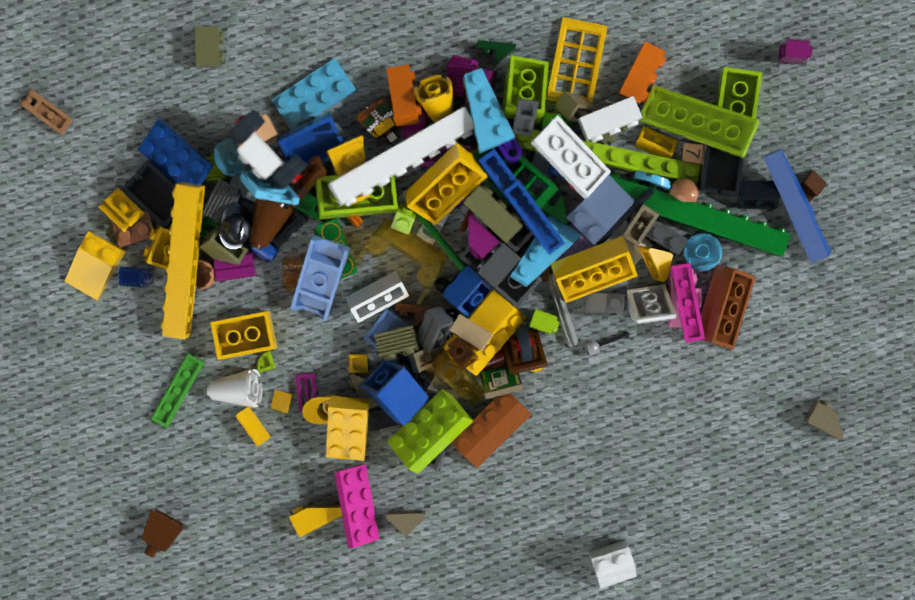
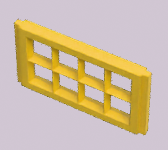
(583, 27)

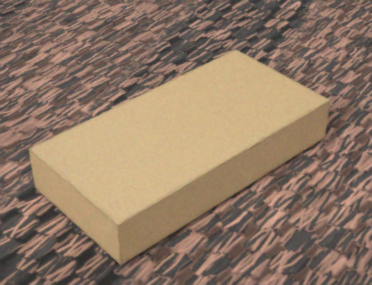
(471, 332)

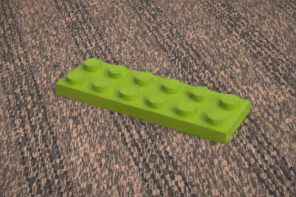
(699, 121)

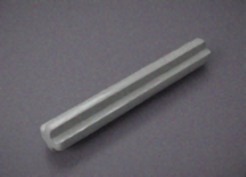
(562, 312)

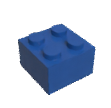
(467, 291)

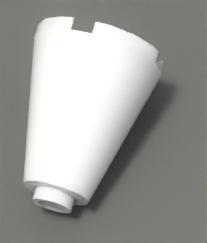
(237, 389)

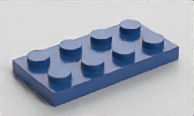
(174, 155)

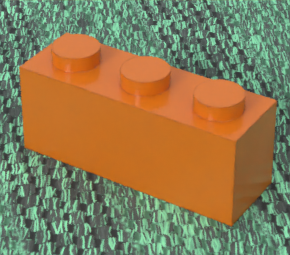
(642, 73)
(402, 95)

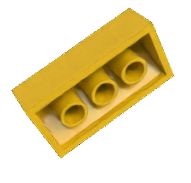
(445, 184)
(594, 269)
(496, 317)

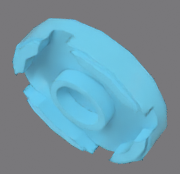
(227, 158)
(655, 180)
(703, 251)

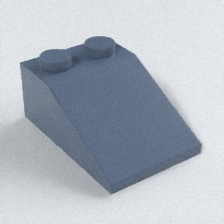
(601, 209)

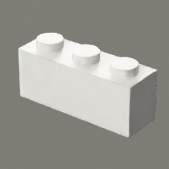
(610, 120)
(377, 296)

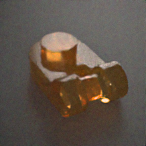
(291, 280)

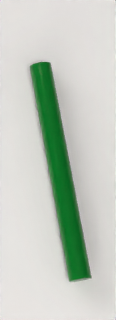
(442, 242)

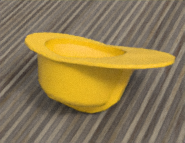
(316, 409)

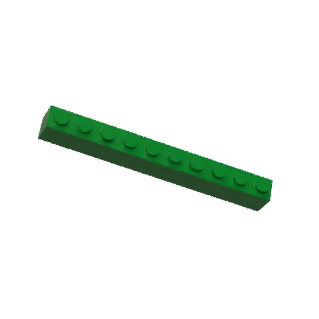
(709, 220)

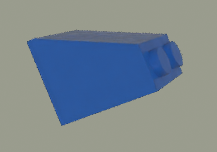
(395, 391)

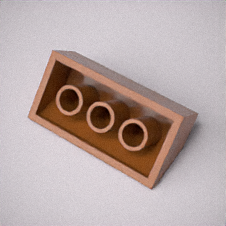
(726, 305)
(491, 428)

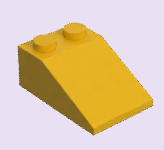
(94, 265)

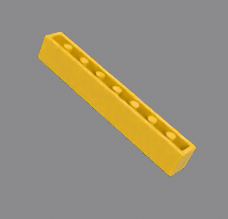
(182, 260)

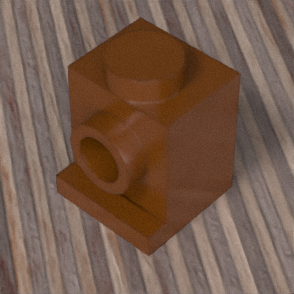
(468, 355)

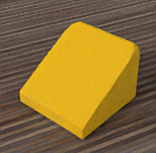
(282, 401)

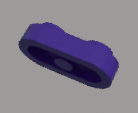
(509, 146)

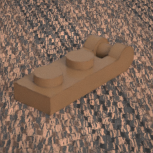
(47, 112)

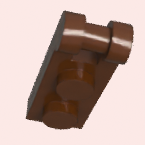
(309, 178)

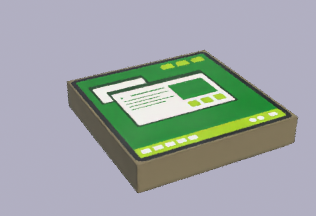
(499, 382)

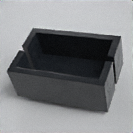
(720, 172)
(153, 193)

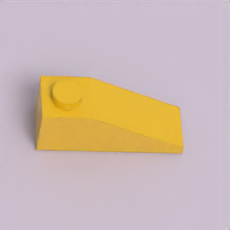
(312, 517)

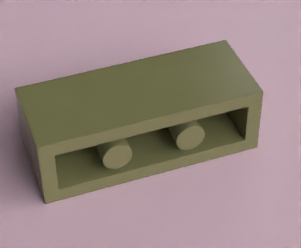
(493, 213)

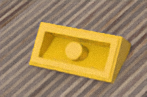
(655, 143)
(253, 426)

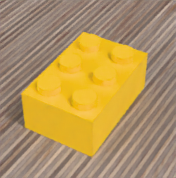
(243, 335)
(347, 428)

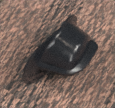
(235, 226)

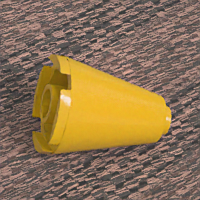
(435, 97)

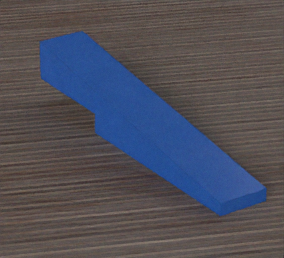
(521, 201)
(797, 206)

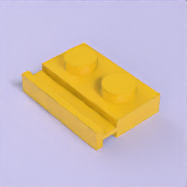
(121, 210)

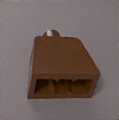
(160, 532)

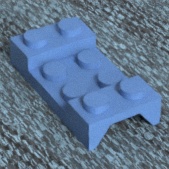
(320, 276)

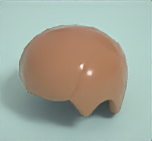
(685, 190)
(208, 271)

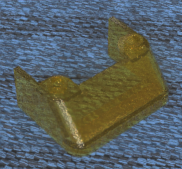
(412, 246)

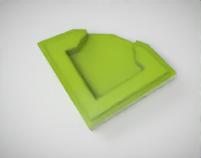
(265, 362)

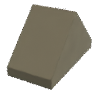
(639, 224)
(406, 521)

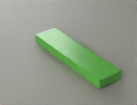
(177, 390)

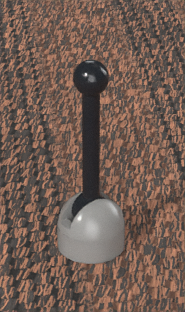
(592, 346)

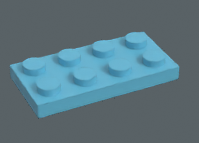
(314, 94)

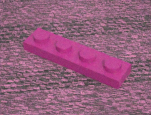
(687, 302)

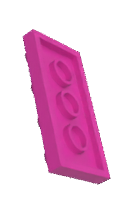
(356, 505)

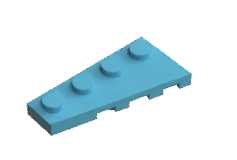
(488, 118)
(537, 259)

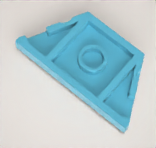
(268, 189)

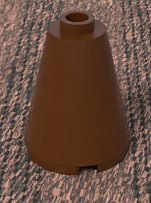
(267, 221)

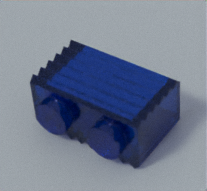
(135, 277)

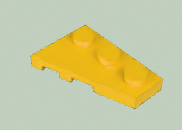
(347, 158)

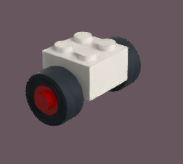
(261, 156)

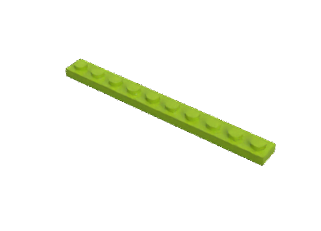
(630, 160)

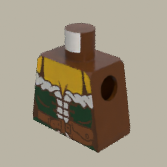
(378, 120)

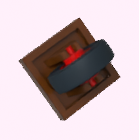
(524, 351)

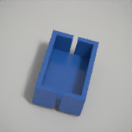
(311, 139)

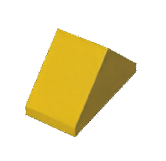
(657, 262)

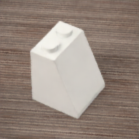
(613, 563)

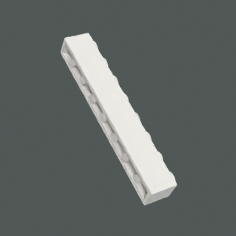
(402, 156)

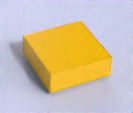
(358, 363)

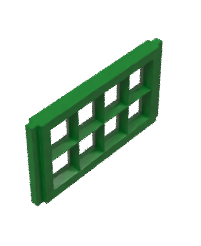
(541, 199)

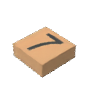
(692, 153)

